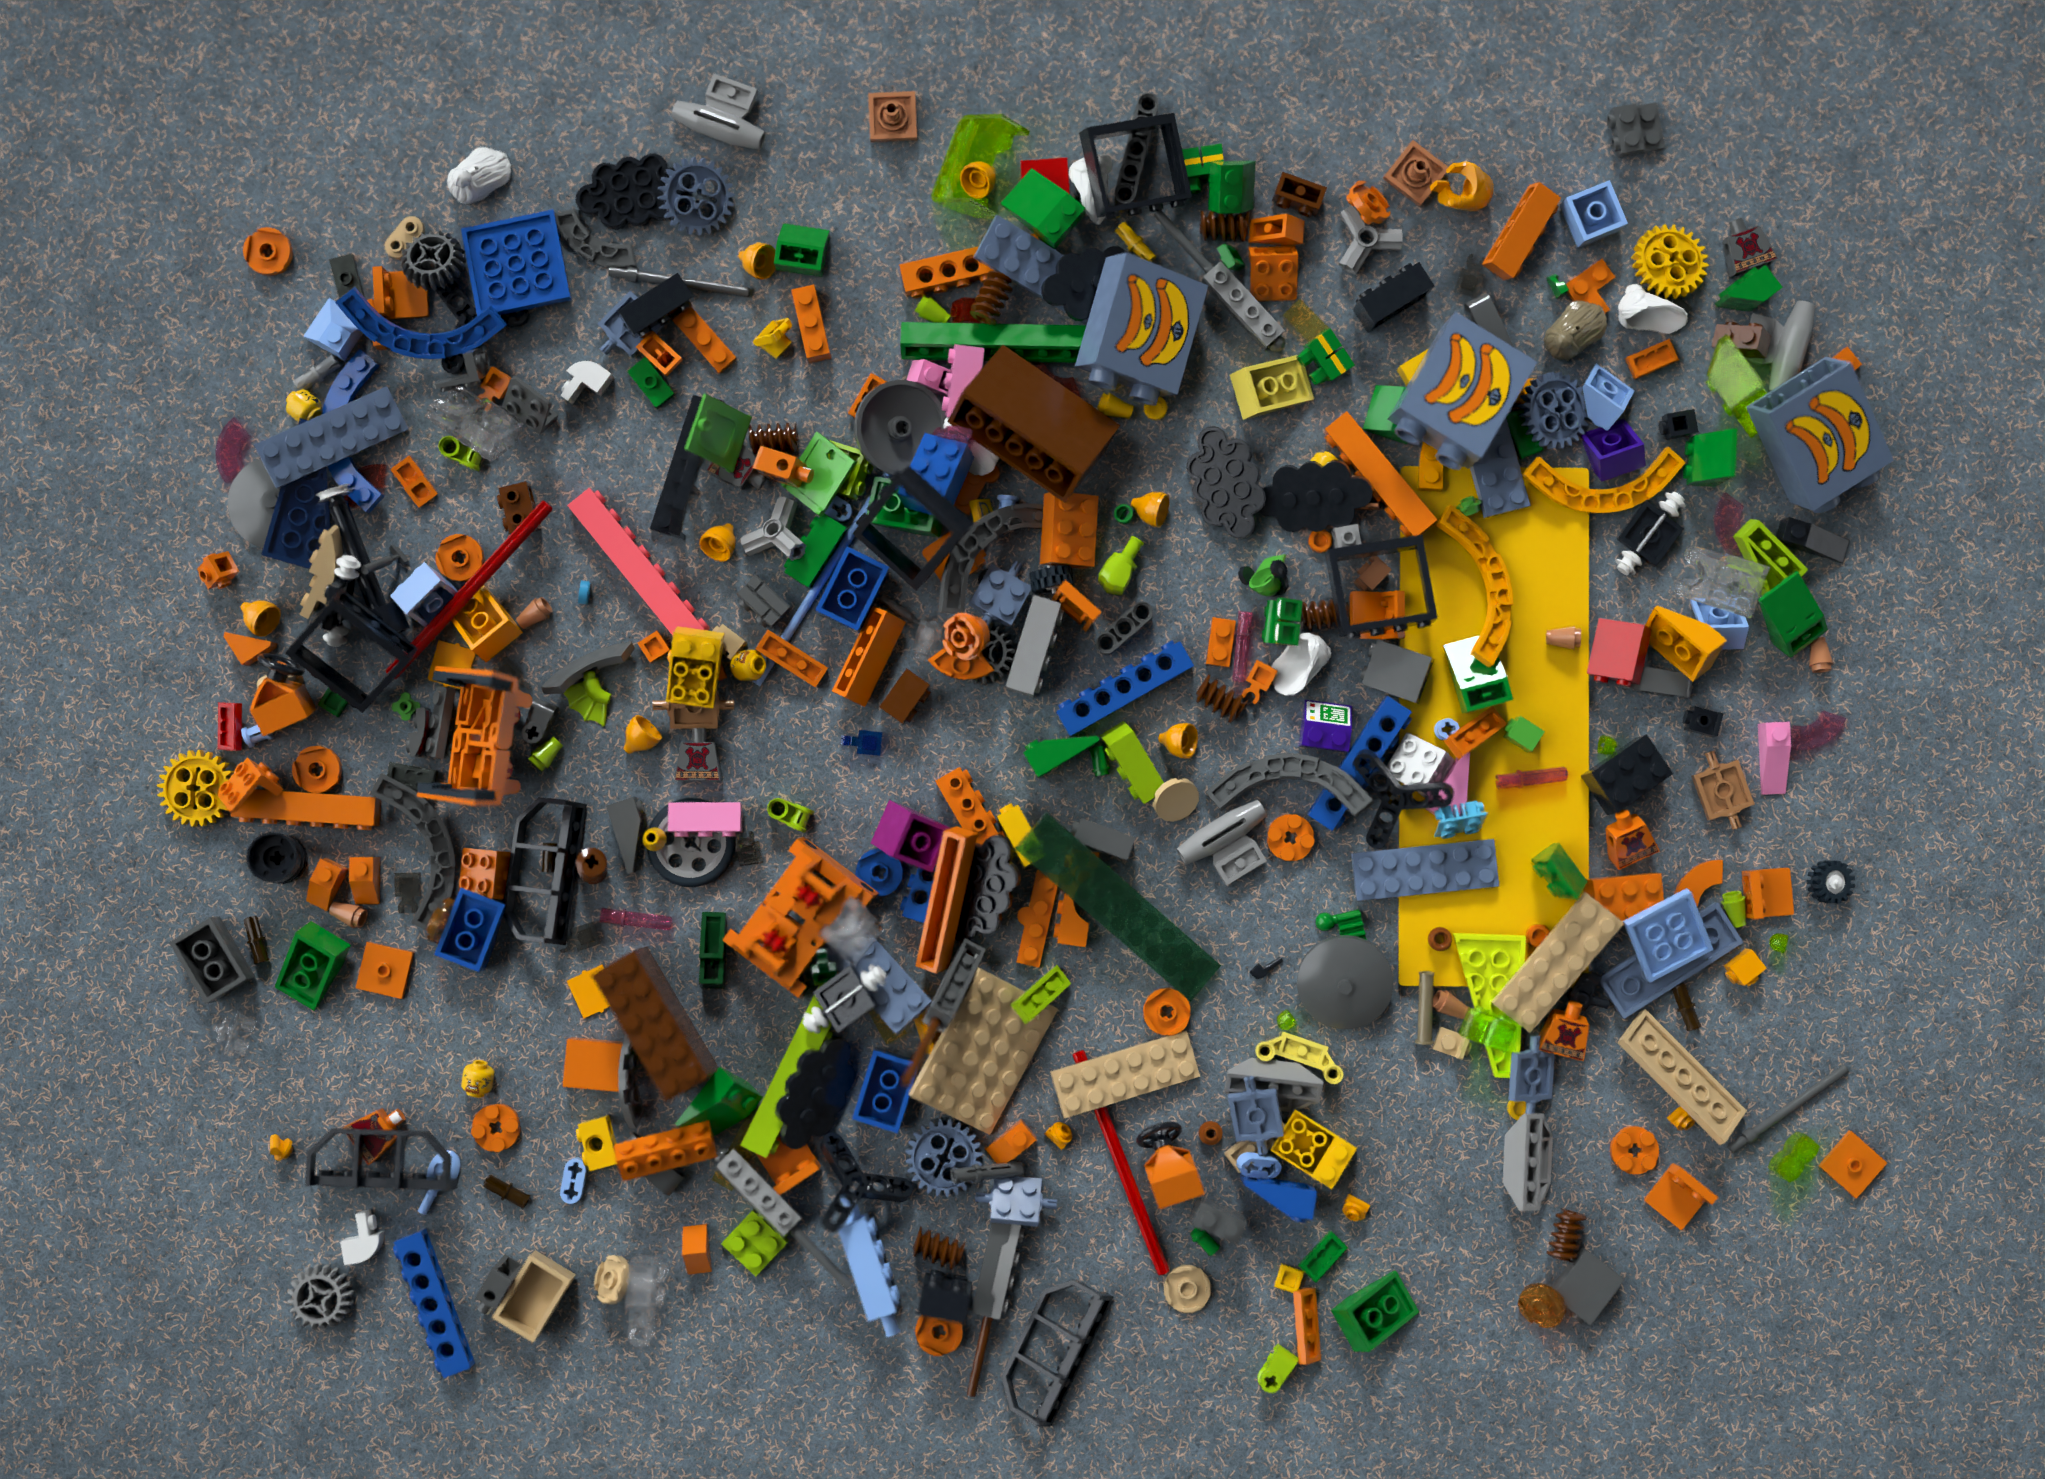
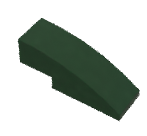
(712, 950)

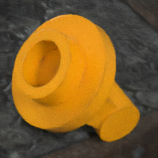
(1681, 1119)
(1059, 1134)
(280, 1148)
(1355, 1208)

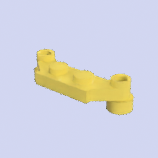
(1302, 1051)

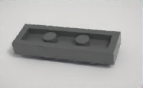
(440, 722)

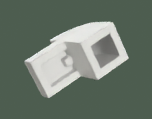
(585, 374)
(367, 1244)

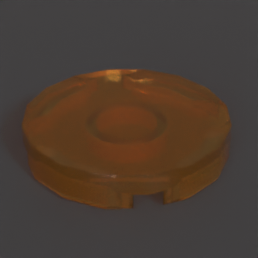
(439, 920)
(1542, 1305)

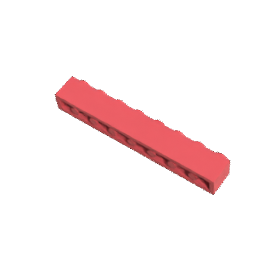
(634, 562)

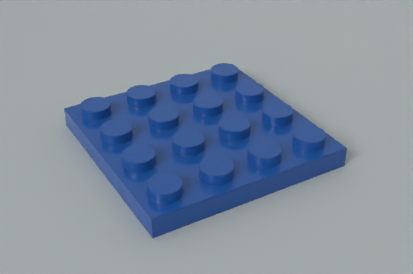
(516, 263)

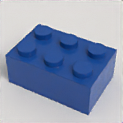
(943, 465)
(853, 589)
(882, 1093)

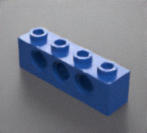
(909, 906)

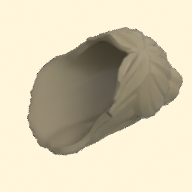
(1575, 330)

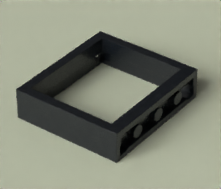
(1175, 158)
(932, 502)
(373, 628)
(1377, 628)

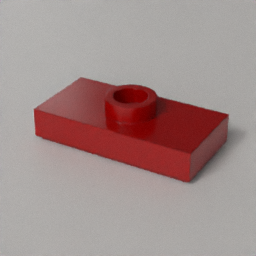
(229, 726)

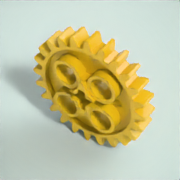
(1670, 261)
(175, 787)

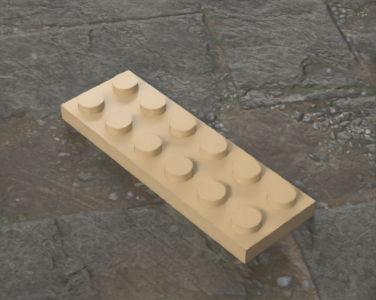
(1557, 962)
(1124, 1074)
(1682, 1076)

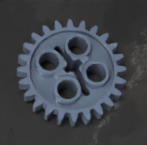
(699, 175)
(1554, 410)
(924, 1148)

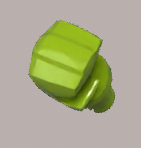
(1119, 567)

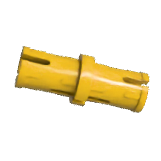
(1134, 242)

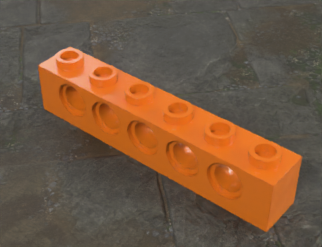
(935, 266)

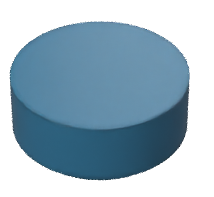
(584, 592)

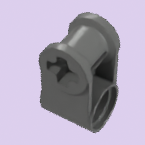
(539, 719)

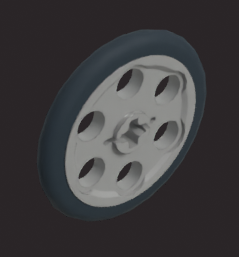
(685, 874)

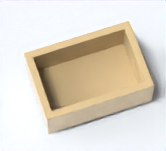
(534, 1296)

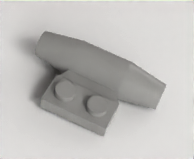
(723, 114)
(1787, 342)
(1227, 841)

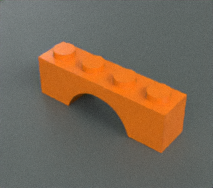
(1072, 927)

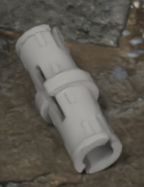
(317, 373)

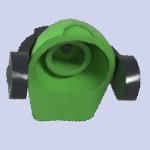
(1269, 578)

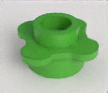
(1469, 505)
(399, 706)

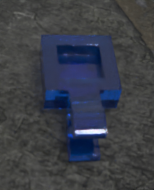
(867, 742)

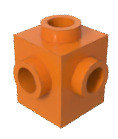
(217, 570)

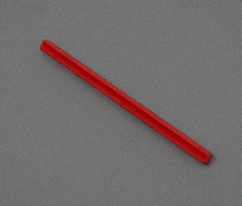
(474, 584)
(1128, 1183)

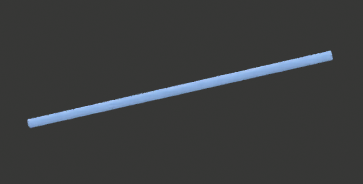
(818, 585)

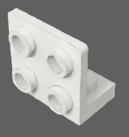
(1419, 762)

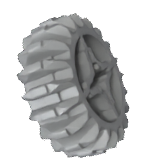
(324, 1305)

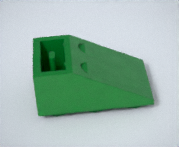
(1792, 615)
(1473, 681)
(1560, 872)

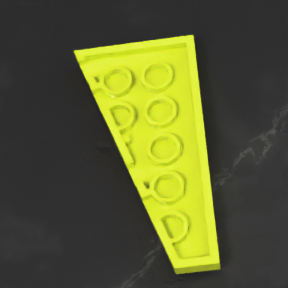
(1488, 966)

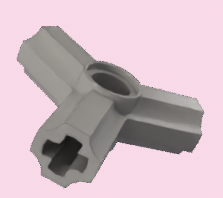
(1358, 251)
(776, 532)

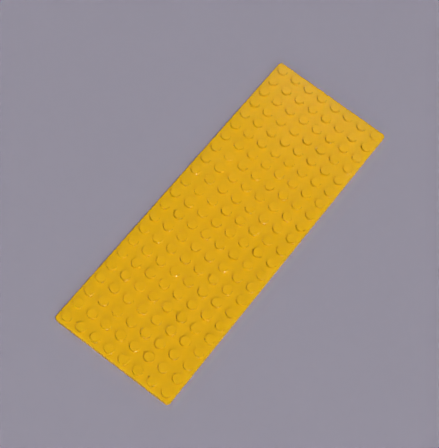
(1549, 684)

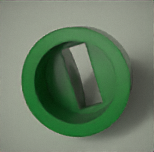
(1120, 511)

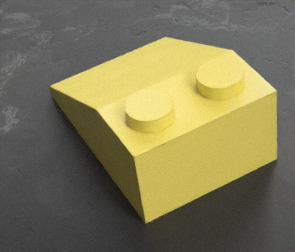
(1271, 386)

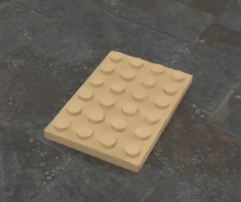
(981, 1054)

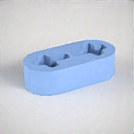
(833, 513)
(1257, 1169)
(568, 1179)

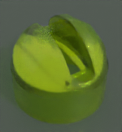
(1609, 745)
(1778, 942)
(1286, 1020)

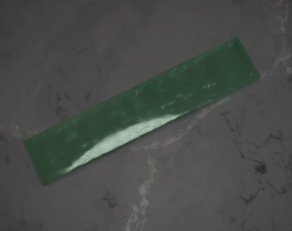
(1117, 906)

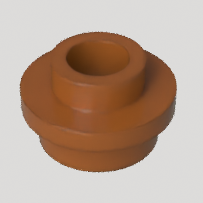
(1447, 939)
(1205, 1127)

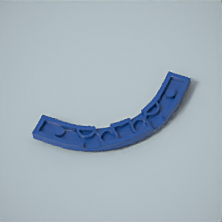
(415, 343)
(341, 392)

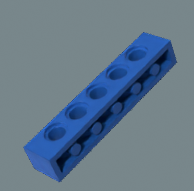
(1179, 663)
(1387, 709)
(445, 1363)

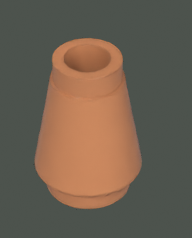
(535, 612)
(1564, 637)
(1820, 656)
(349, 914)
(1448, 1004)

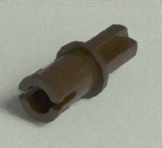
(256, 939)
(1686, 1007)
(506, 1191)

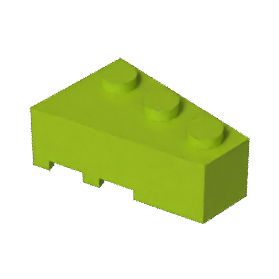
(1762, 547)
(1132, 762)

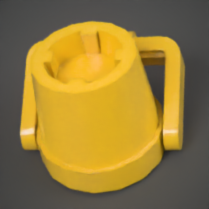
(773, 337)

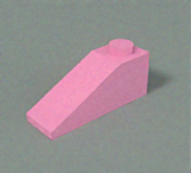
(1774, 756)
(1458, 779)

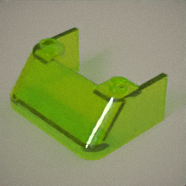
(974, 140)
(1735, 382)

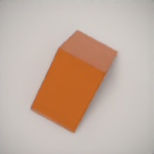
(659, 353)
(248, 648)
(696, 1249)

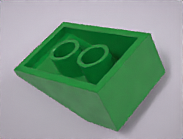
(1044, 208)
(1711, 458)
(898, 517)
(1054, 752)
(311, 964)
(721, 1101)
(1375, 1312)

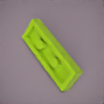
(1041, 994)

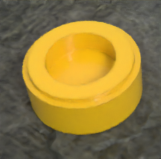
(1156, 412)
(1516, 1109)

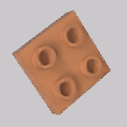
(892, 116)
(1415, 173)

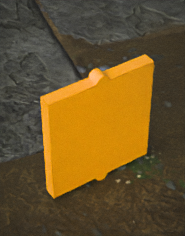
(451, 656)
(587, 993)

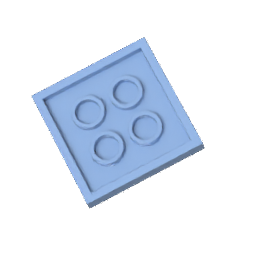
(1668, 935)

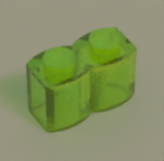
(1487, 1029)
(1790, 1161)

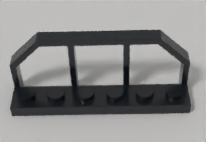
(679, 481)
(564, 872)
(372, 1179)
(1067, 1367)

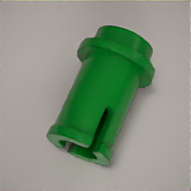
(1099, 761)
(1205, 1241)

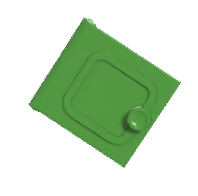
(718, 433)
(828, 474)

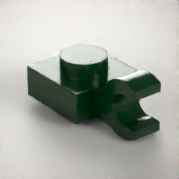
(823, 970)

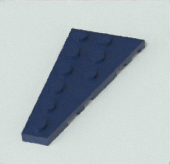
(298, 520)

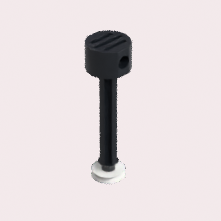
(354, 546)

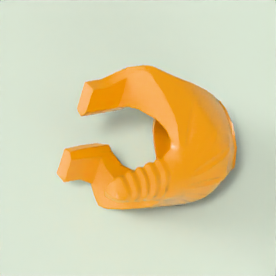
(1476, 188)

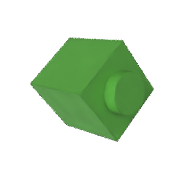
(1523, 733)

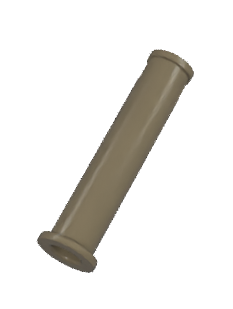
(1425, 1008)

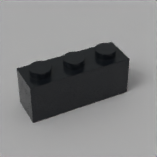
(656, 306)

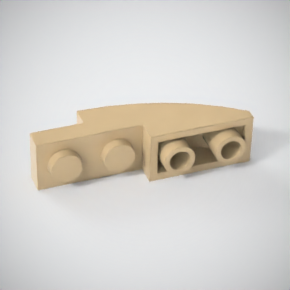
(323, 568)

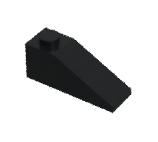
(1811, 539)

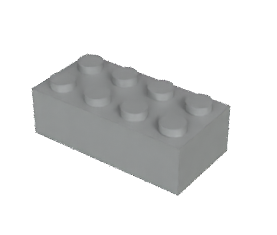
(1033, 646)

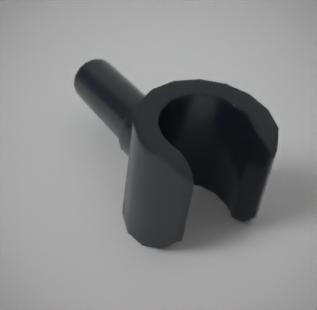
(1259, 972)

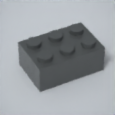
(212, 959)

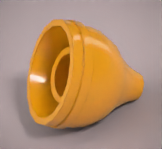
(978, 179)
(758, 260)
(1152, 508)
(718, 542)
(261, 617)
(640, 735)
(1180, 740)

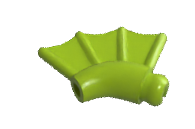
(589, 698)

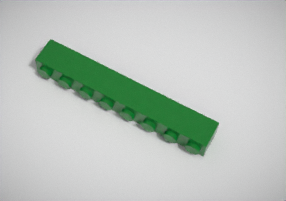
(1028, 341)

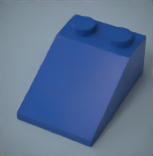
(471, 930)
(1290, 1197)

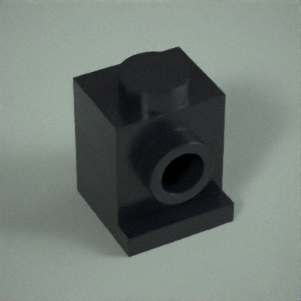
(1686, 421)
(1692, 721)

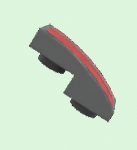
(416, 741)

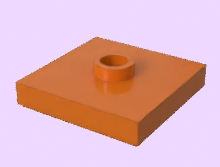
(384, 970)
(1852, 1164)

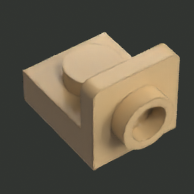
(1451, 1043)

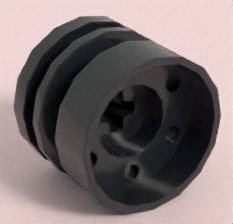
(269, 846)

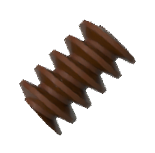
(1224, 226)
(990, 297)
(774, 438)
(1320, 614)
(1220, 699)
(584, 860)
(1566, 1235)
(937, 1248)

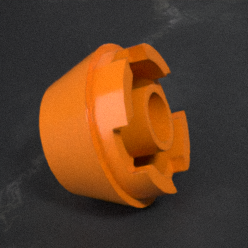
(965, 636)

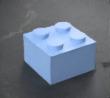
(1593, 214)
(424, 594)

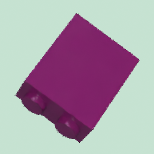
(909, 836)

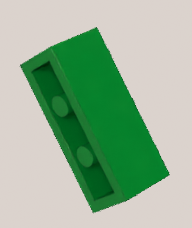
(820, 546)

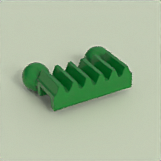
(1348, 923)

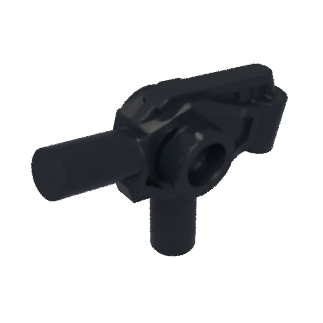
(1584, 989)

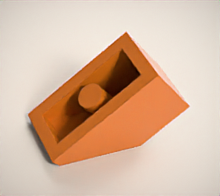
(1277, 230)
(365, 879)
(325, 883)
(1011, 1143)

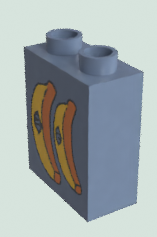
(1140, 328)
(1461, 392)
(1821, 434)

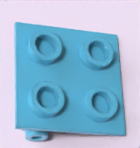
(1469, 823)

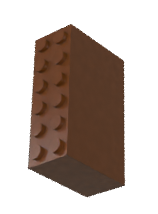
(1033, 423)
(655, 1022)

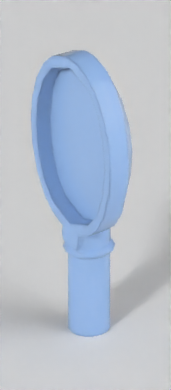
(435, 1167)

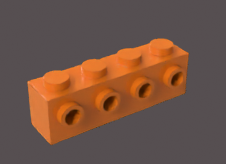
(1522, 231)
(868, 656)
(967, 804)
(637, 1156)

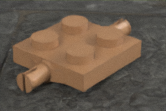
(690, 716)
(1722, 790)

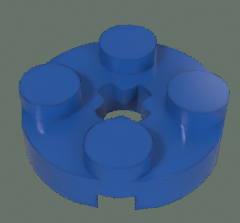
(892, 876)

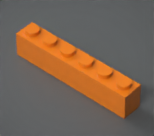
(1387, 483)
(311, 808)
(946, 899)

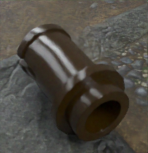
(548, 857)

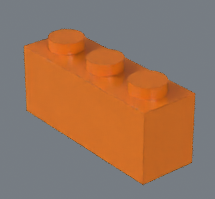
(811, 323)

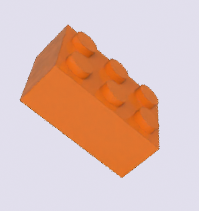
(1069, 531)
(1626, 893)

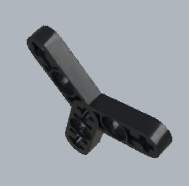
(462, 320)
(1405, 792)
(849, 1176)

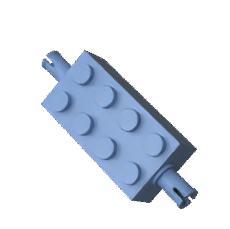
(869, 1270)

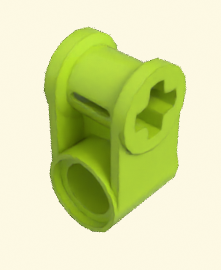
(463, 454)
(791, 814)
(1278, 1367)

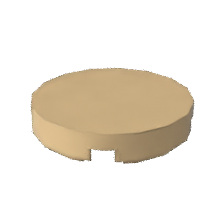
(1175, 799)
(612, 1279)
(1180, 1288)

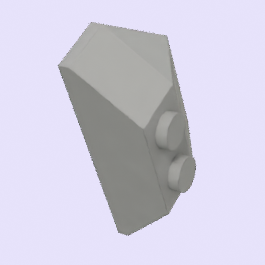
(1293, 1082)
(1528, 1161)

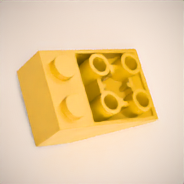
(694, 667)
(1313, 1149)

